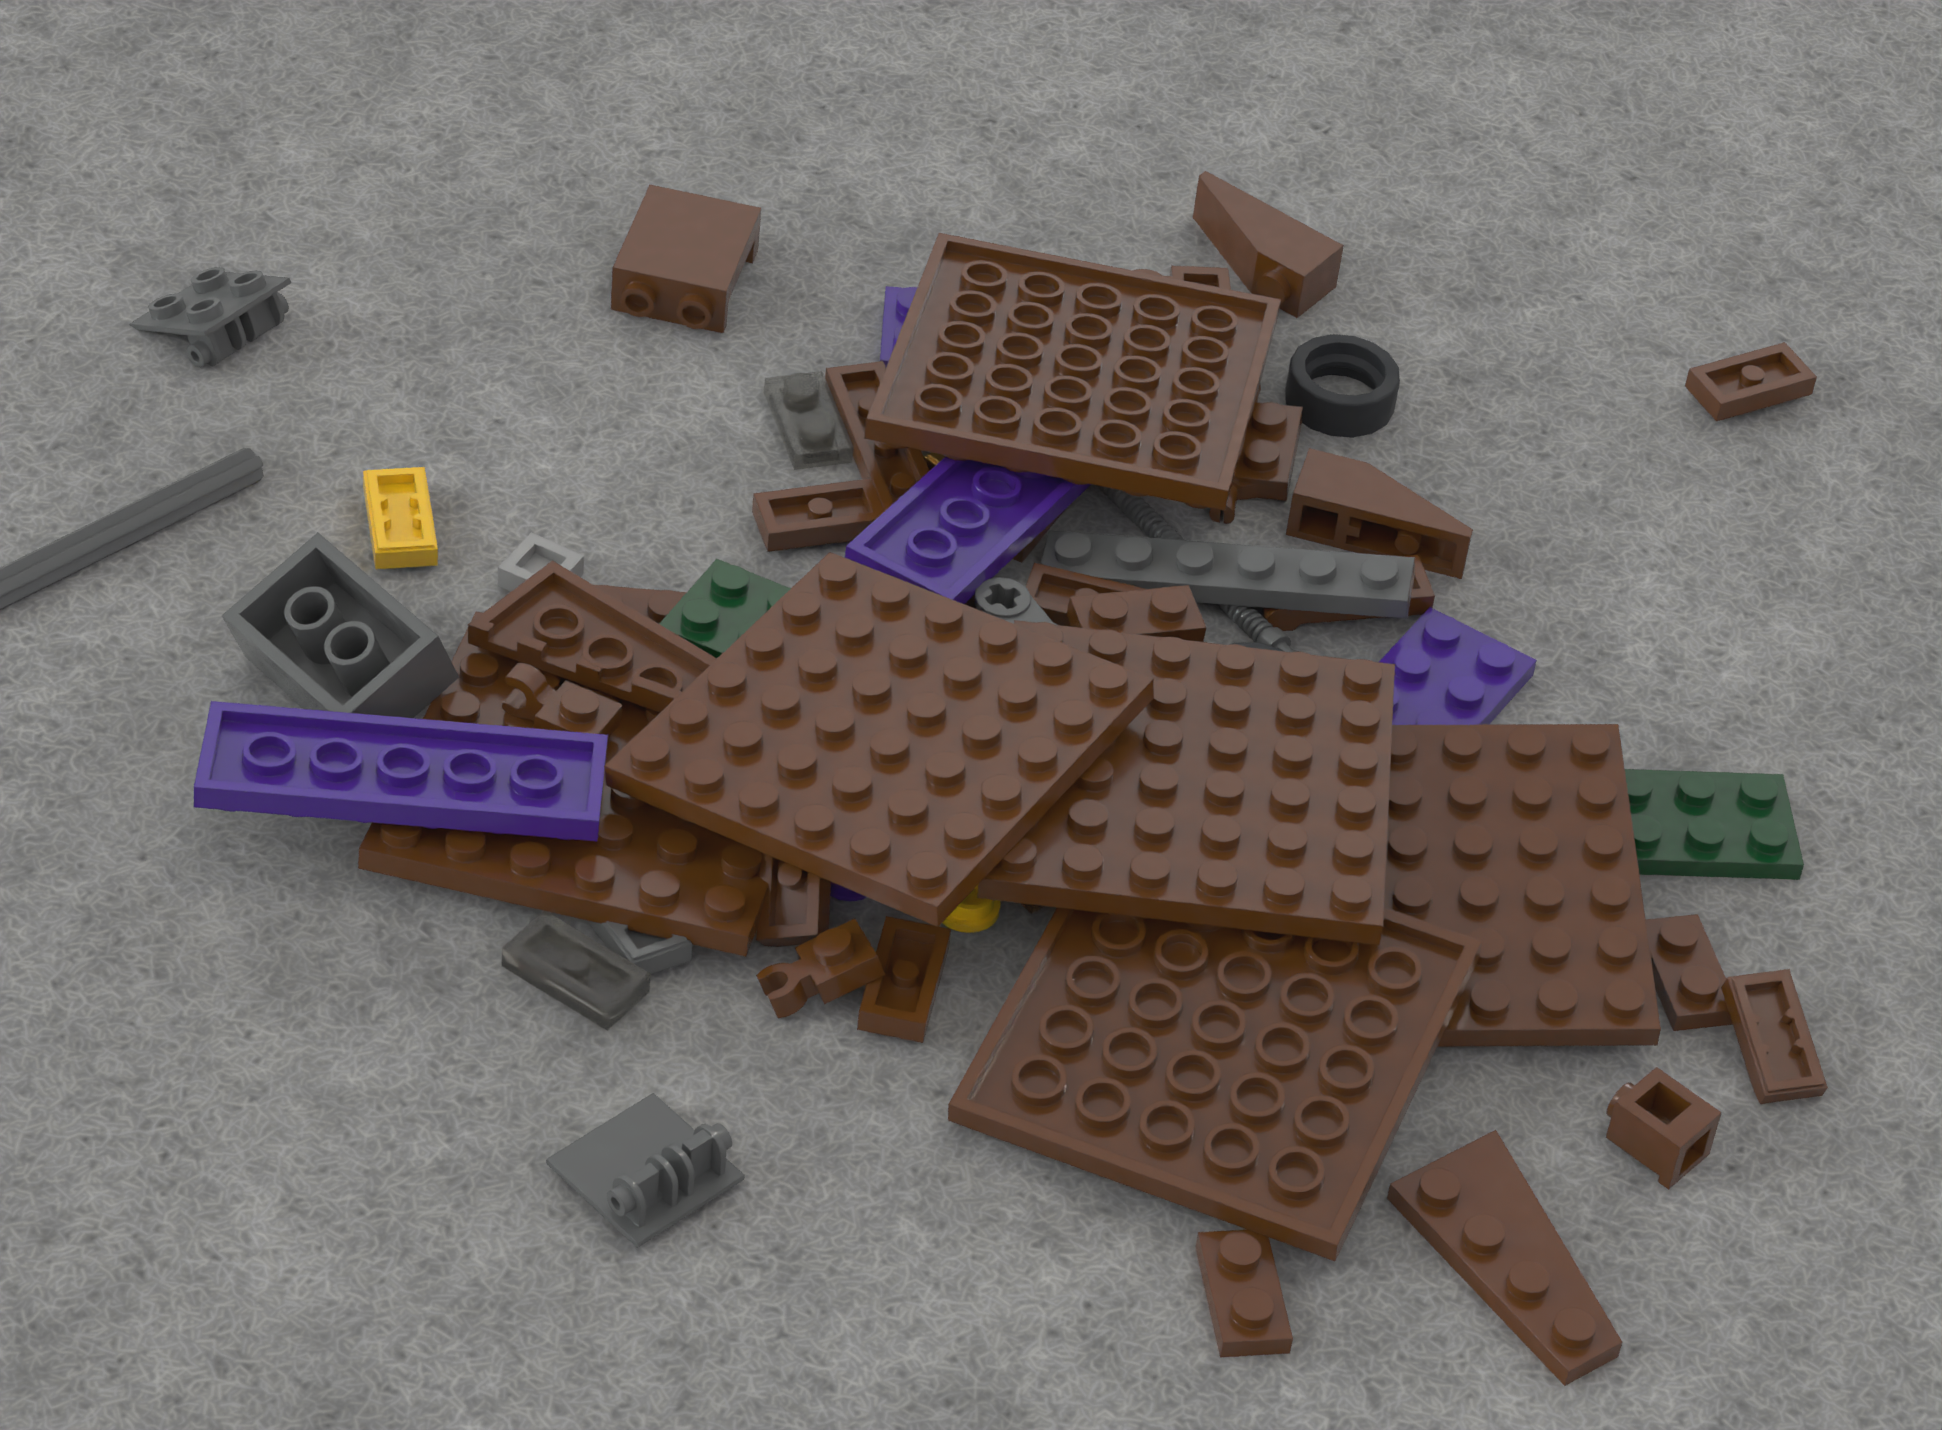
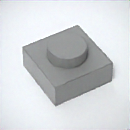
(532, 556)

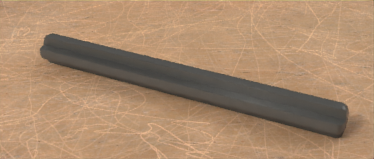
(128, 525)

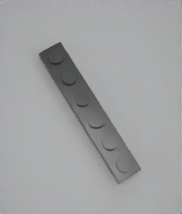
(1243, 572)

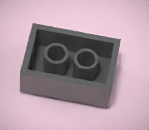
(339, 638)

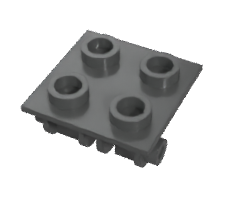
(218, 312)
(648, 1168)

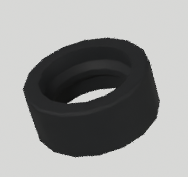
(1341, 413)

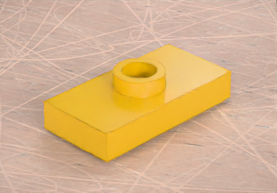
(400, 518)

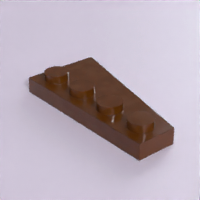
(589, 638)
(1506, 1249)

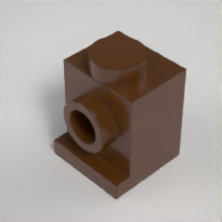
(1662, 1125)

